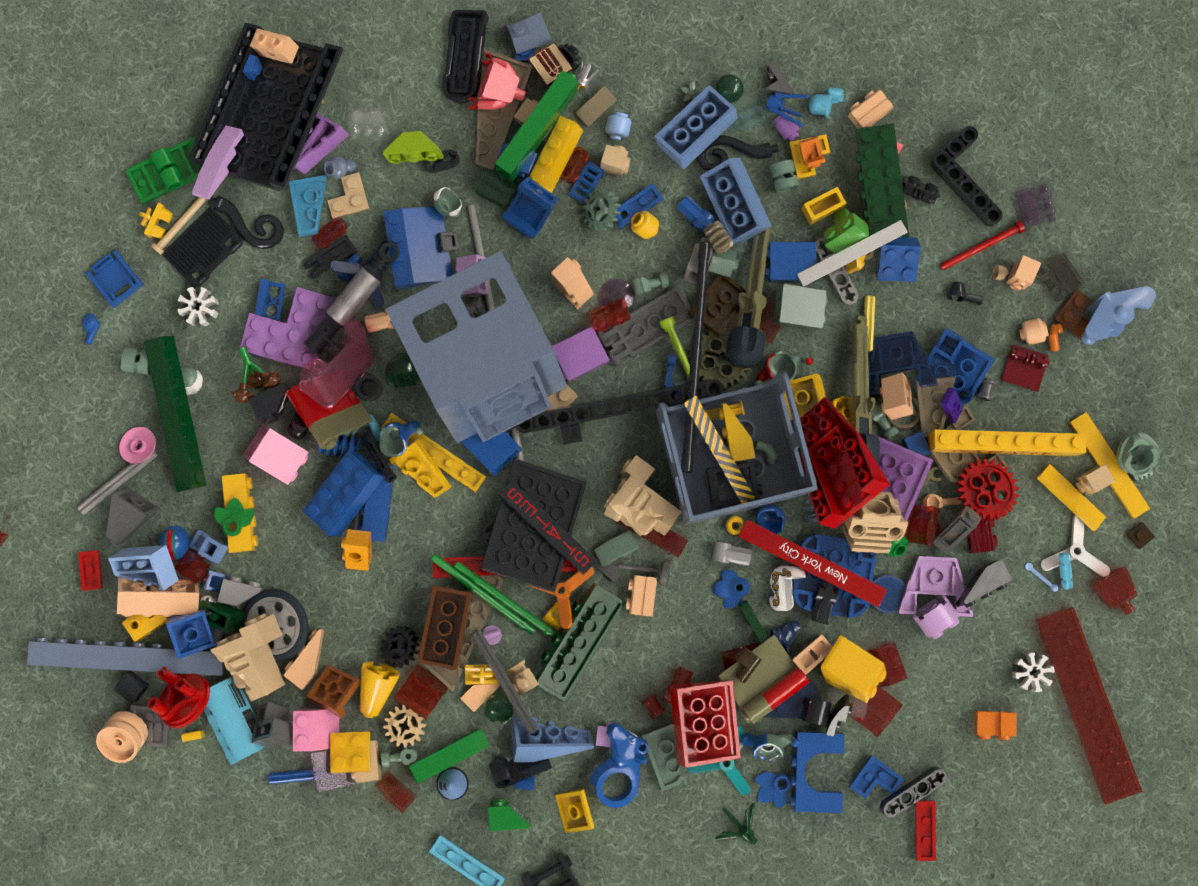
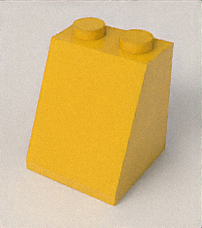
(853, 670)

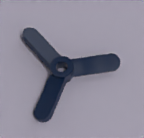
(352, 269)

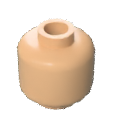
(1034, 331)

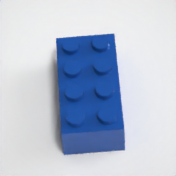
(343, 493)

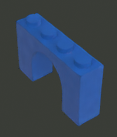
(804, 797)

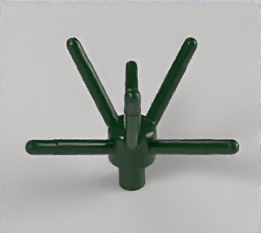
(745, 831)

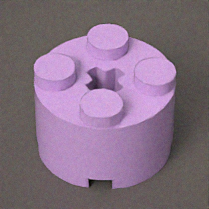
(936, 617)

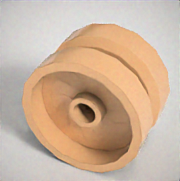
(122, 737)

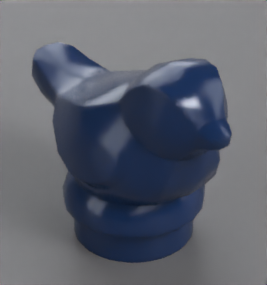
(786, 634)

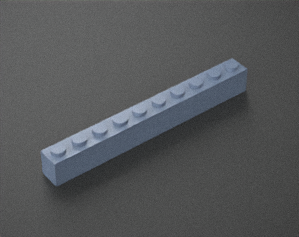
(120, 657)

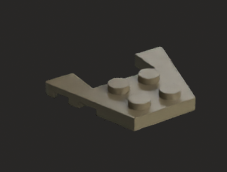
(953, 463)

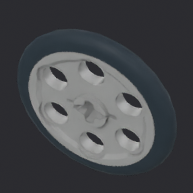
(291, 607)

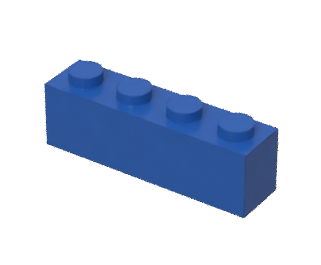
(377, 511)

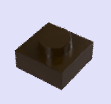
(1140, 535)

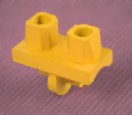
(159, 213)
(479, 674)

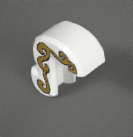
(782, 586)

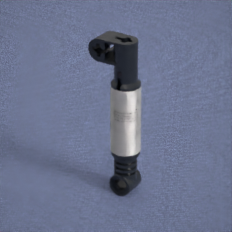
(349, 302)

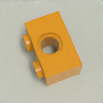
(357, 549)

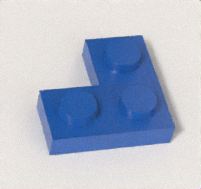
(872, 773)

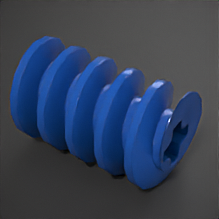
(342, 447)

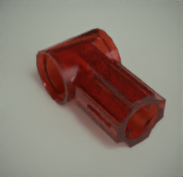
(681, 676)

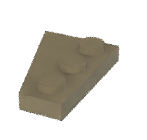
(931, 411)

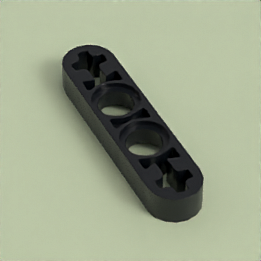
(914, 795)

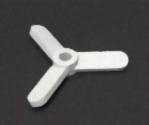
(1084, 556)

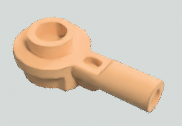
(936, 501)

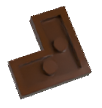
(1071, 313)

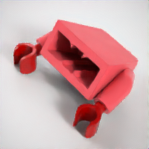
(498, 86)

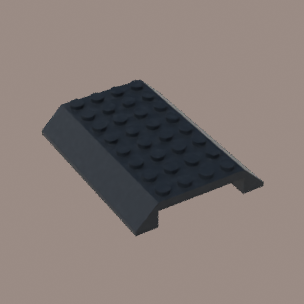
(270, 111)

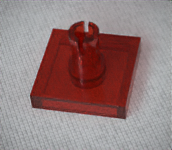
(923, 525)

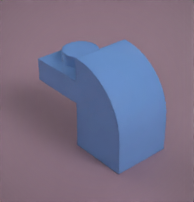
(209, 546)

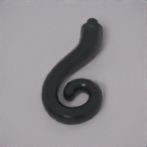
(754, 151)
(229, 209)

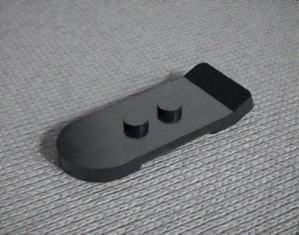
(464, 54)

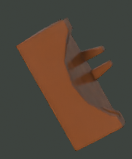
(333, 690)

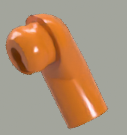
(1053, 336)

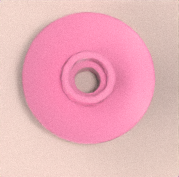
(132, 440)

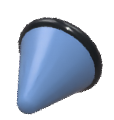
(452, 783)

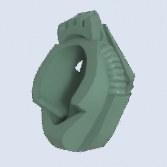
(1137, 455)

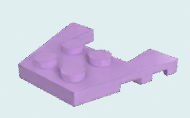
(933, 577)

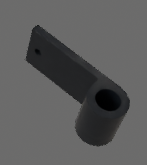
(510, 773)

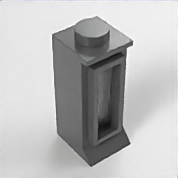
(957, 529)

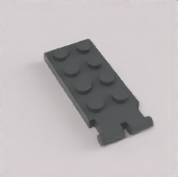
(644, 326)

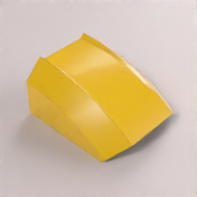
(806, 392)

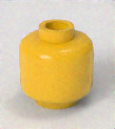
(644, 224)

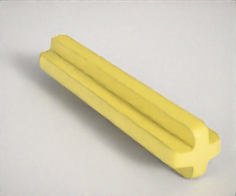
(869, 313)

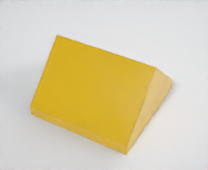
(574, 810)

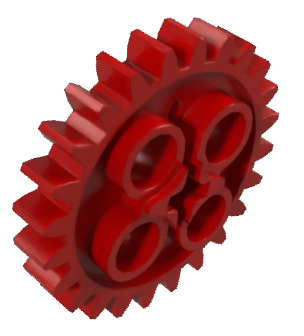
(1003, 485)

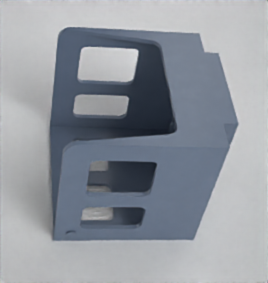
(490, 366)
(764, 420)

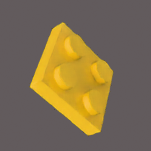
(350, 752)

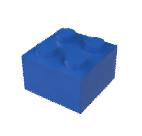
(898, 260)

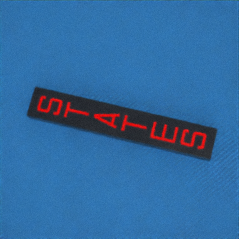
(547, 527)

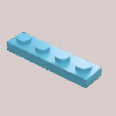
(465, 863)

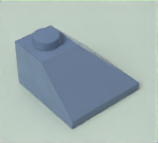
(528, 33)

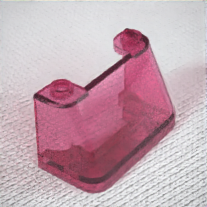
(331, 382)

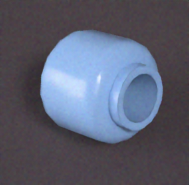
(618, 126)

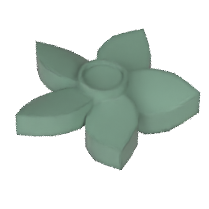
(691, 92)

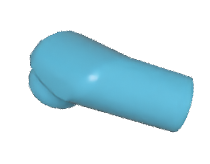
(375, 428)

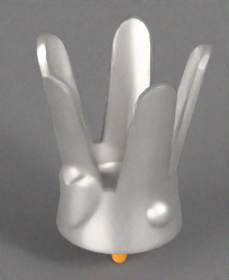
(581, 77)

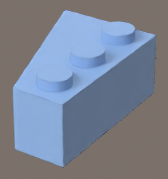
(146, 565)

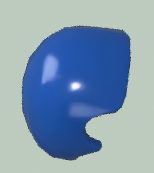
(771, 518)

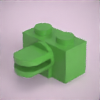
(846, 232)

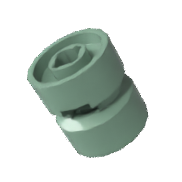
(780, 171)
(133, 361)

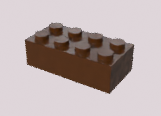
(445, 627)

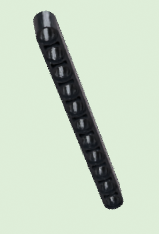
(628, 399)

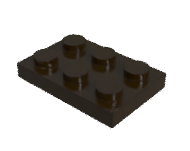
(720, 304)

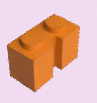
(995, 723)

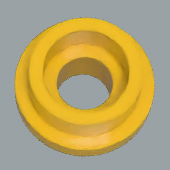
(739, 520)

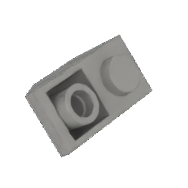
(236, 592)

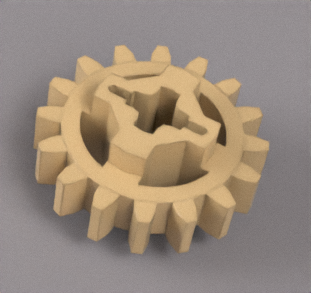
(396, 723)

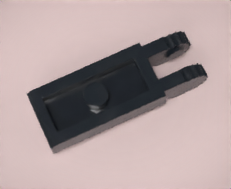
(336, 251)

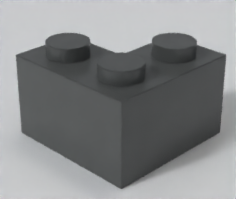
(272, 726)

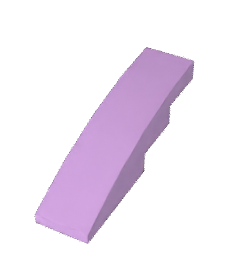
(216, 162)

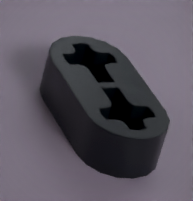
(443, 165)

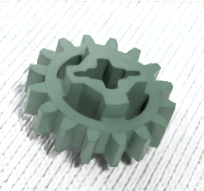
(601, 210)

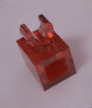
(193, 567)

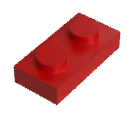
(90, 570)

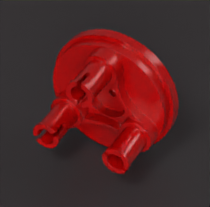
(181, 699)

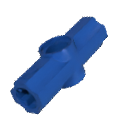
(698, 217)

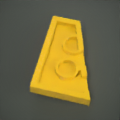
(422, 468)

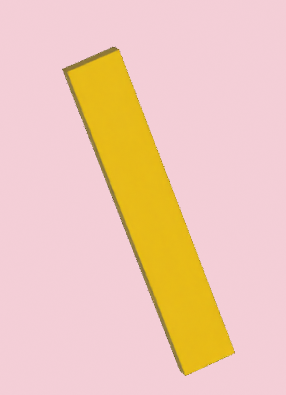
(1104, 455)
(444, 459)

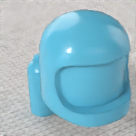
(822, 103)

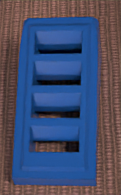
(600, 172)

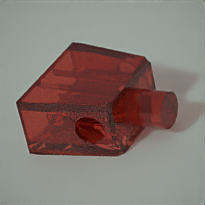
(1116, 590)

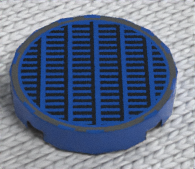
(894, 594)

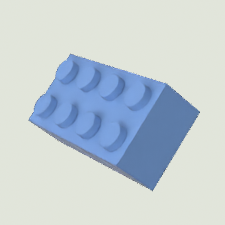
(696, 127)
(735, 200)

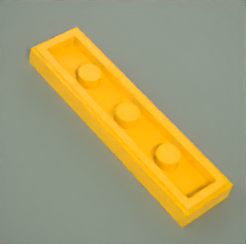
(1071, 497)

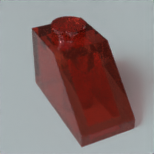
(396, 792)

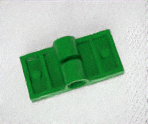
(164, 172)

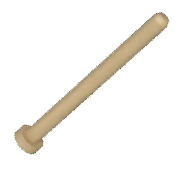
(178, 225)

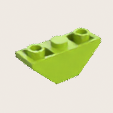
(412, 148)

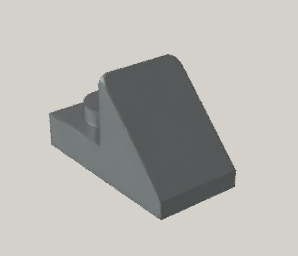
(780, 82)

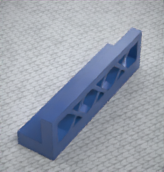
(262, 300)

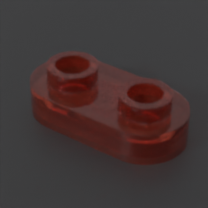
(574, 165)
(330, 232)

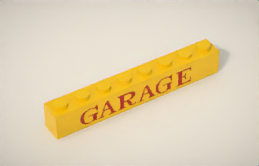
(1007, 442)

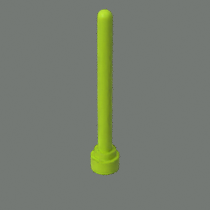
(668, 325)

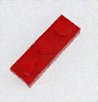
(925, 830)

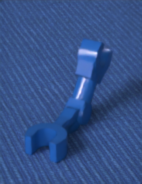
(669, 376)

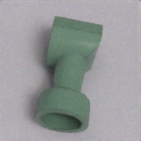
(644, 286)
(880, 418)
(406, 756)

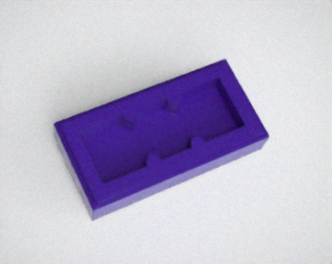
(951, 405)

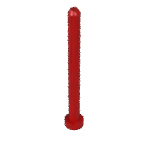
(1018, 228)

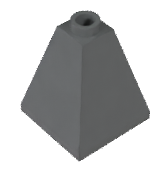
(127, 515)

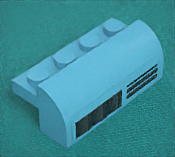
(232, 720)

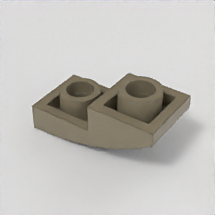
(596, 106)

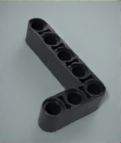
(963, 178)

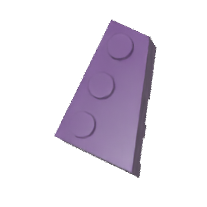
(320, 141)

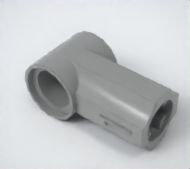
(727, 553)

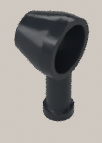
(958, 288)

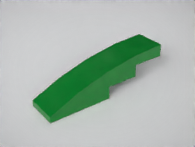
(449, 756)

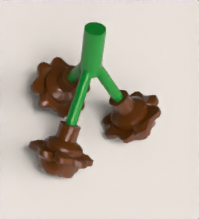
(253, 379)

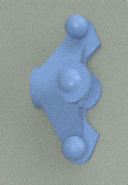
(1115, 311)

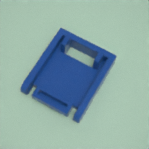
(112, 276)

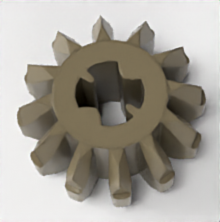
(718, 237)

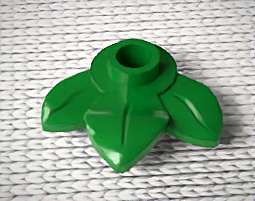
(234, 514)

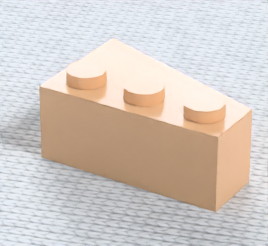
(571, 282)

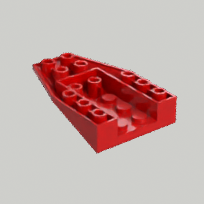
(841, 464)

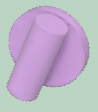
(492, 634)

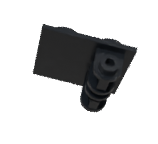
(930, 190)

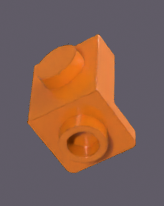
(811, 152)

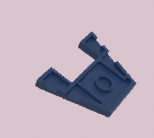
(898, 354)

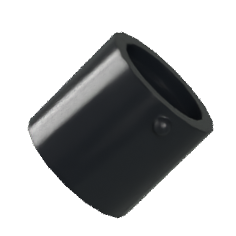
(369, 387)
(131, 687)
(816, 711)

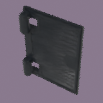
(202, 247)

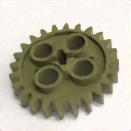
(715, 371)

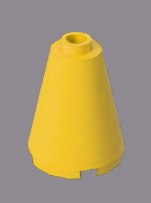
(376, 687)

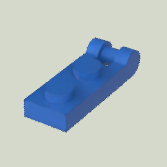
(640, 202)

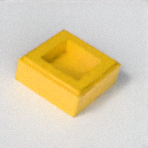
(193, 735)

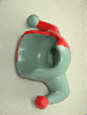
(779, 363)

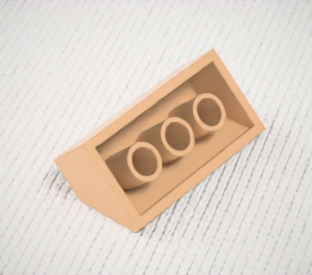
(138, 598)

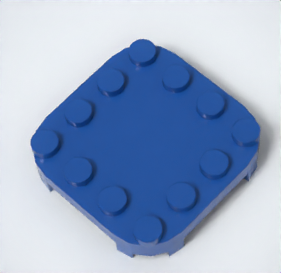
(839, 552)

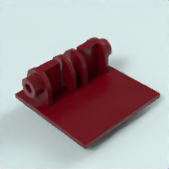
(1025, 368)

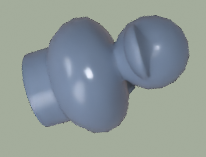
(338, 167)

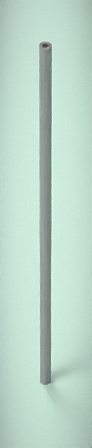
(488, 298)

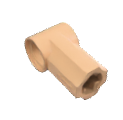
(378, 322)

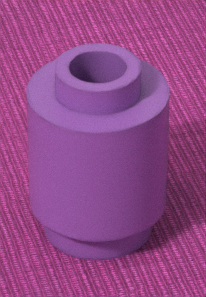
(786, 128)

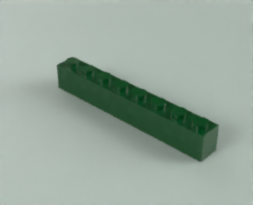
(175, 413)

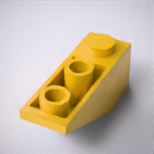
(738, 440)

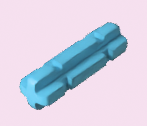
(1065, 570)

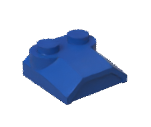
(190, 633)

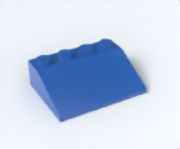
(416, 236)

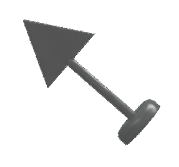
(612, 570)

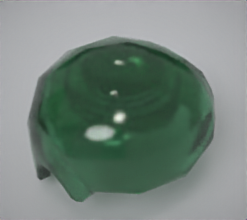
(730, 87)
(498, 708)

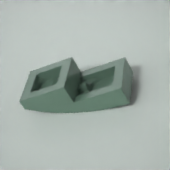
(616, 548)

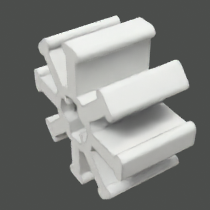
(192, 304)
(1037, 676)

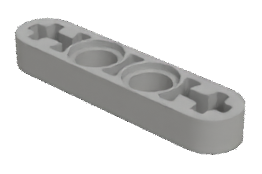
(840, 271)

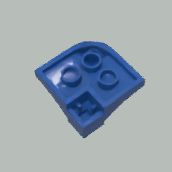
(960, 359)

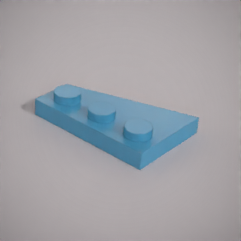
(308, 203)

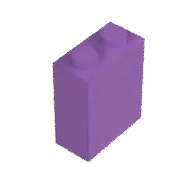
(580, 354)

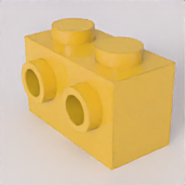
(141, 626)

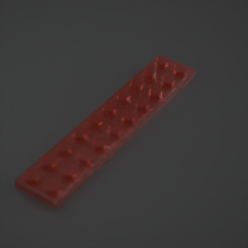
(1089, 705)

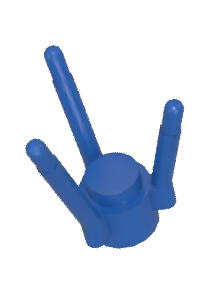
(776, 105)

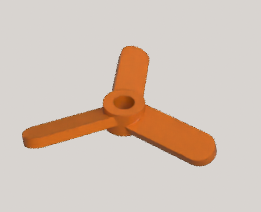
(563, 599)

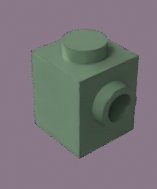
(723, 263)

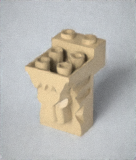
(638, 504)
(251, 658)

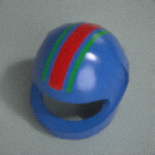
(176, 541)

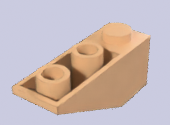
(305, 666)

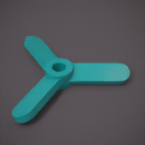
(730, 770)

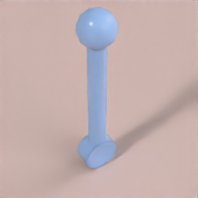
(1029, 567)

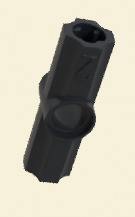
(825, 599)

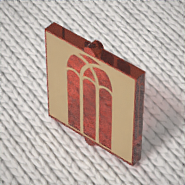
(549, 63)

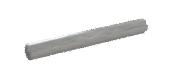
(112, 485)

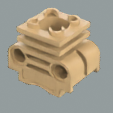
(875, 525)

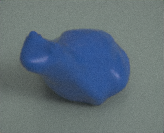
(91, 326)

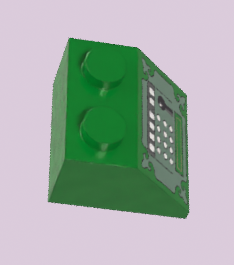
(506, 816)

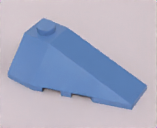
(547, 741)

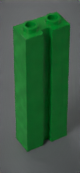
(537, 126)

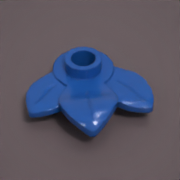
(728, 588)
(770, 790)

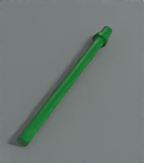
(522, 623)
(547, 629)

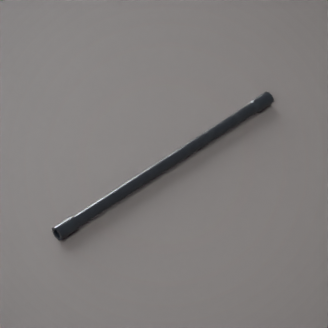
(703, 258)

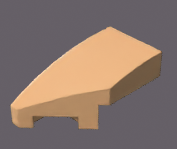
(478, 694)

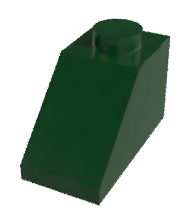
(222, 616)

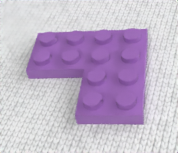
(286, 340)
(905, 473)

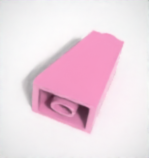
(276, 454)
(313, 728)

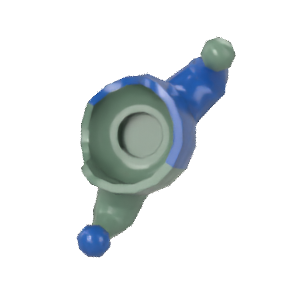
(395, 437)
(768, 745)

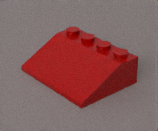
(705, 722)

